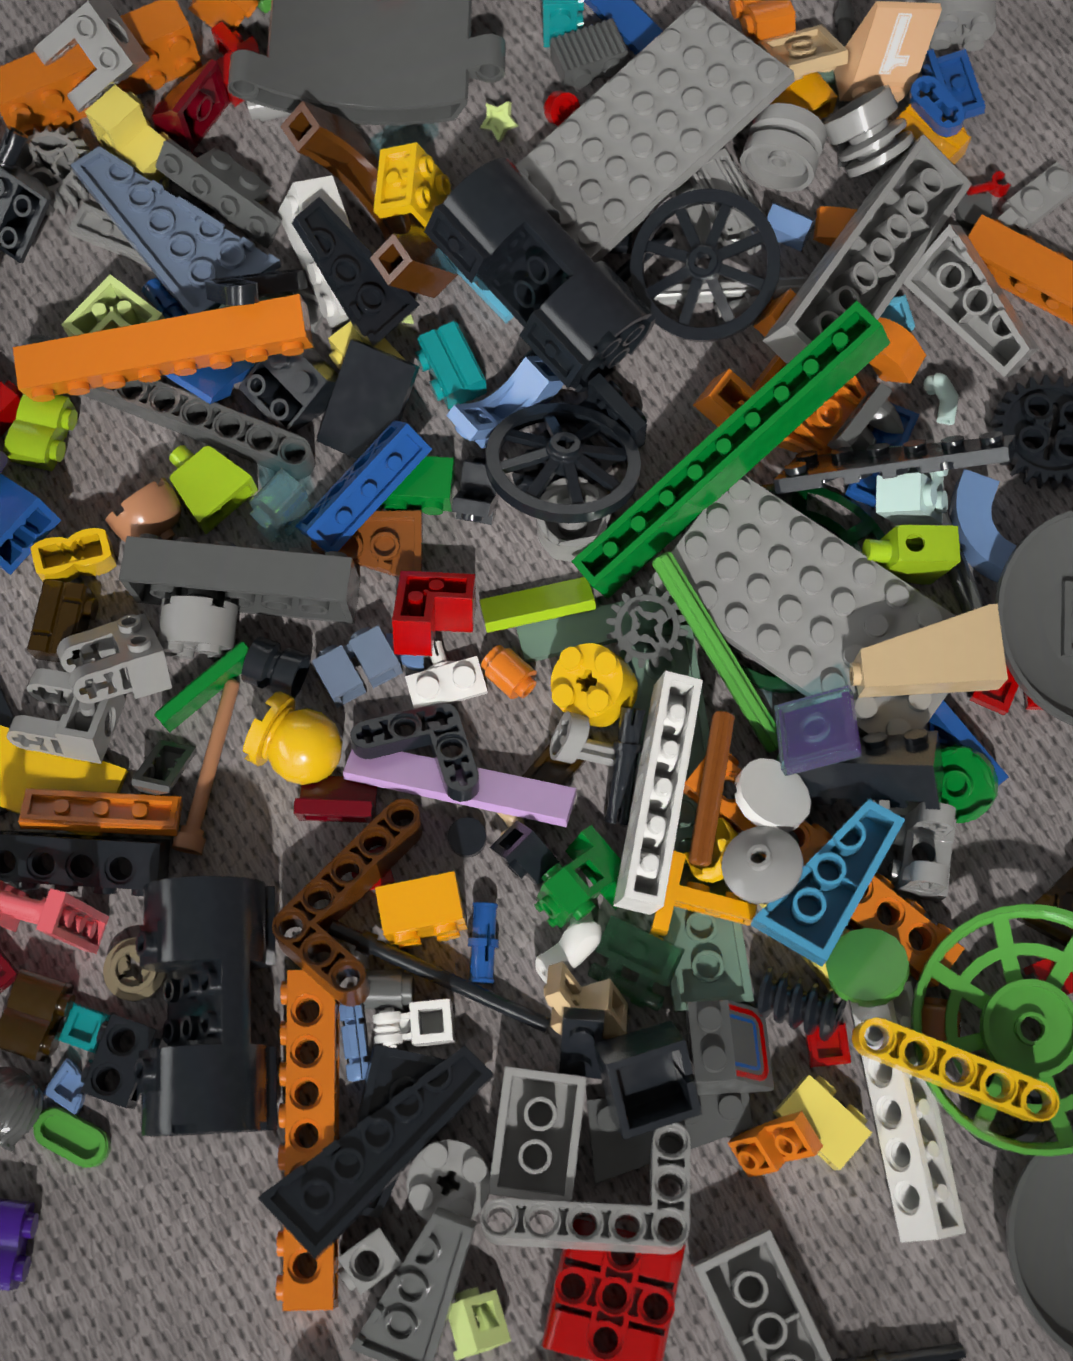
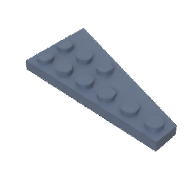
(169, 232)

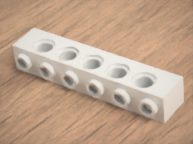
(658, 794)
(910, 1135)

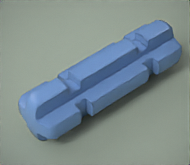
(354, 1042)

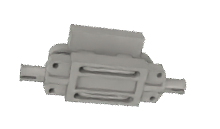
(725, 175)

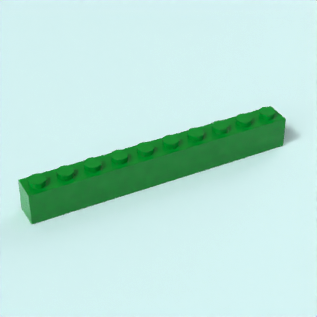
(732, 449)

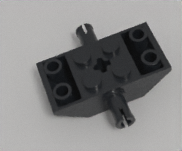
(21, 199)

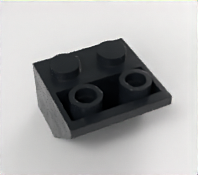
(291, 388)

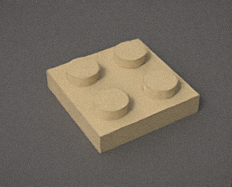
(807, 50)

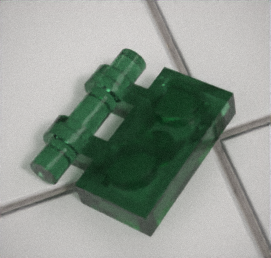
(641, 952)

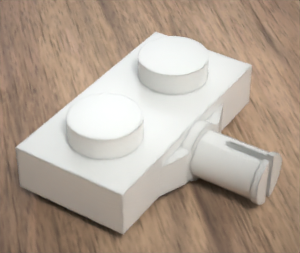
(446, 680)

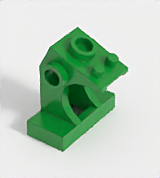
(566, 893)

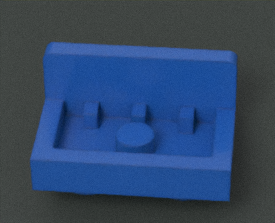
(958, 77)

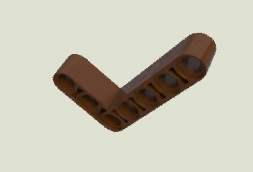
(342, 898)

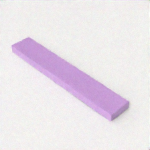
(496, 792)

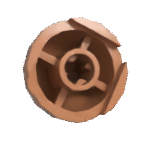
(149, 510)

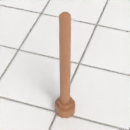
(190, 837)

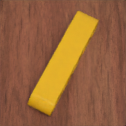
(974, 1070)

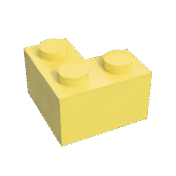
(126, 132)

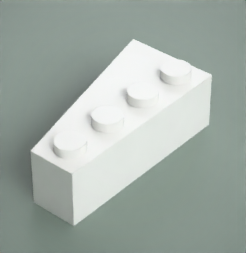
(297, 199)

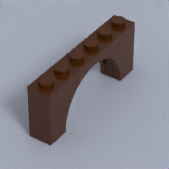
(408, 256)

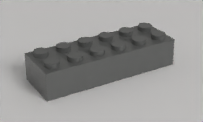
(252, 578)

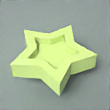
(499, 120)

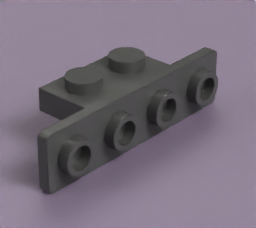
(222, 187)

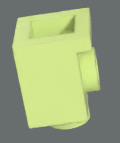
(477, 1323)

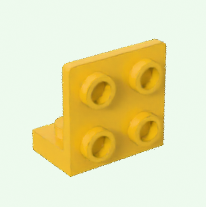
(409, 183)

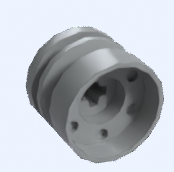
(868, 131)

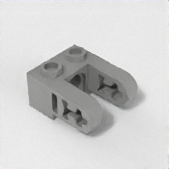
(104, 41)
(125, 651)
(80, 733)
(934, 833)

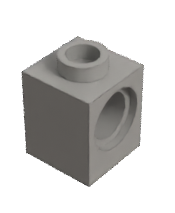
(388, 1255)

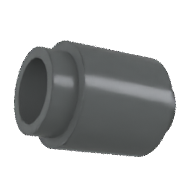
(389, 989)

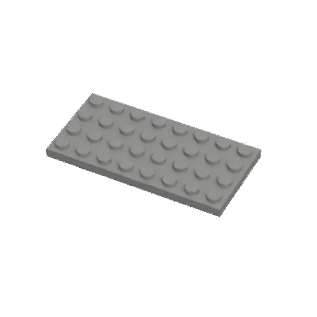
(652, 127)
(801, 599)

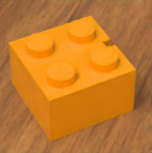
(421, 910)

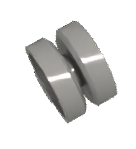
(783, 147)

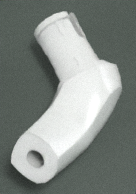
(574, 946)

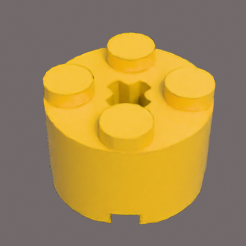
(581, 669)

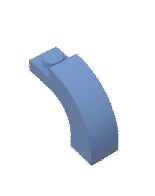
(528, 386)
(979, 539)

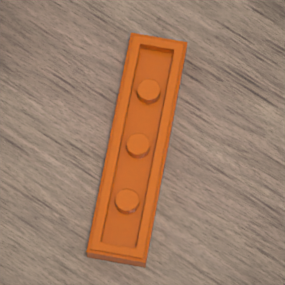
(100, 812)

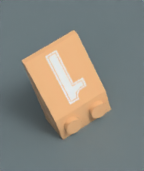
(887, 49)

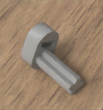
(571, 742)

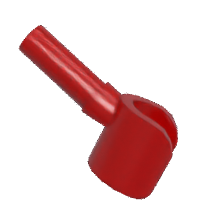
(991, 186)

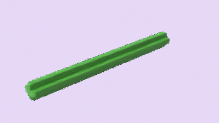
(717, 650)

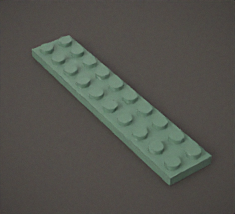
(715, 950)

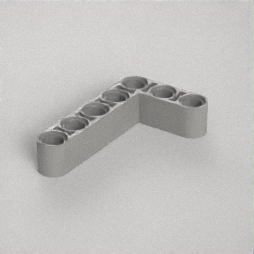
(605, 1216)

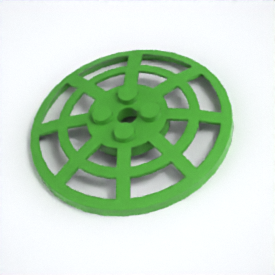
(1002, 1019)

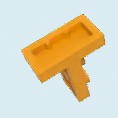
(697, 898)

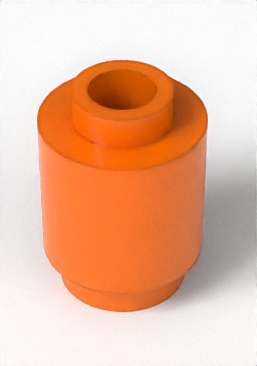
(509, 672)

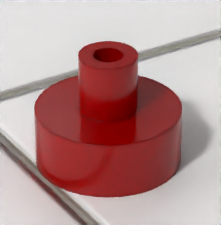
(560, 106)

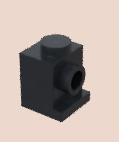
(524, 853)

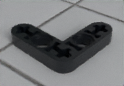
(247, 288)
(436, 735)

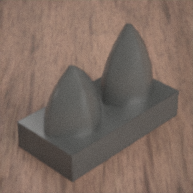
(872, 410)

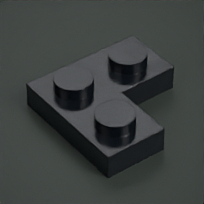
(579, 1032)

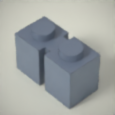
(374, 657)

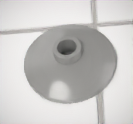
(765, 880)

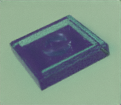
(817, 730)

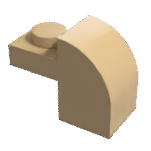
(565, 991)

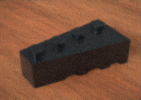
(890, 769)

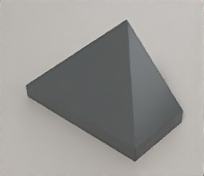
(162, 768)

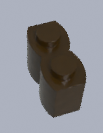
(34, 1015)

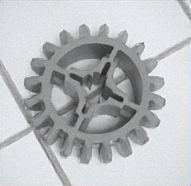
(56, 153)

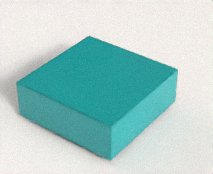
(82, 1027)

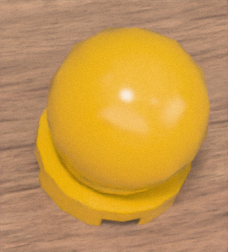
(298, 743)

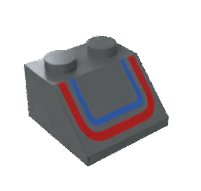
(728, 1048)

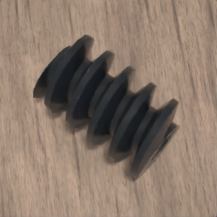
(799, 1005)

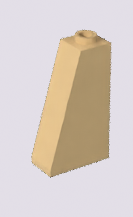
(939, 658)

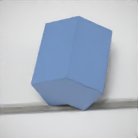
(790, 226)

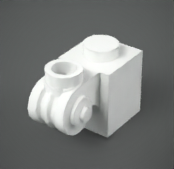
(425, 1024)

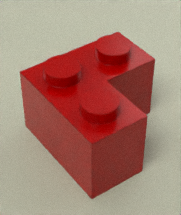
(431, 604)

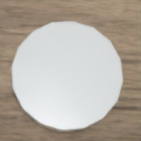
(770, 796)

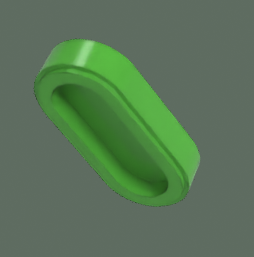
(72, 1137)

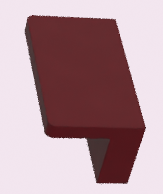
(336, 801)

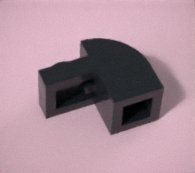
(476, 496)

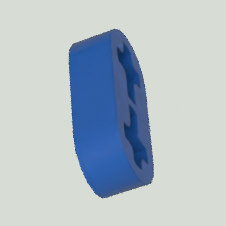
(940, 103)

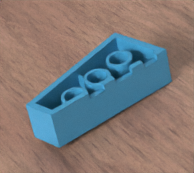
(831, 885)

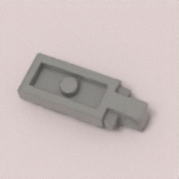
(1038, 198)

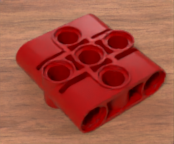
(574, 1331)

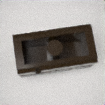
(61, 612)

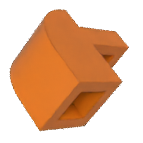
(901, 357)

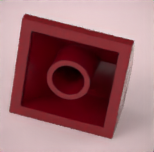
(192, 107)

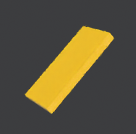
(41, 770)

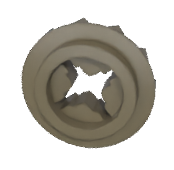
(130, 988)

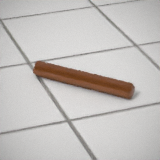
(711, 789)

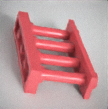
(56, 916)

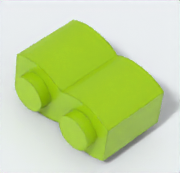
(40, 432)

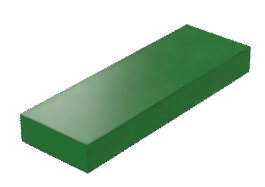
(202, 688)

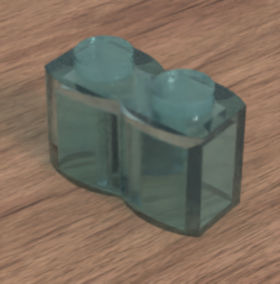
(280, 506)

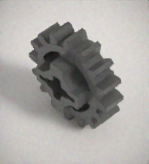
(632, 637)

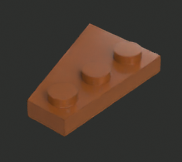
(387, 542)

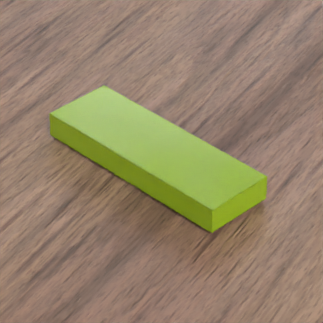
(537, 604)

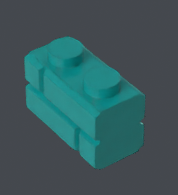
(451, 365)

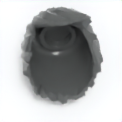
(19, 1105)

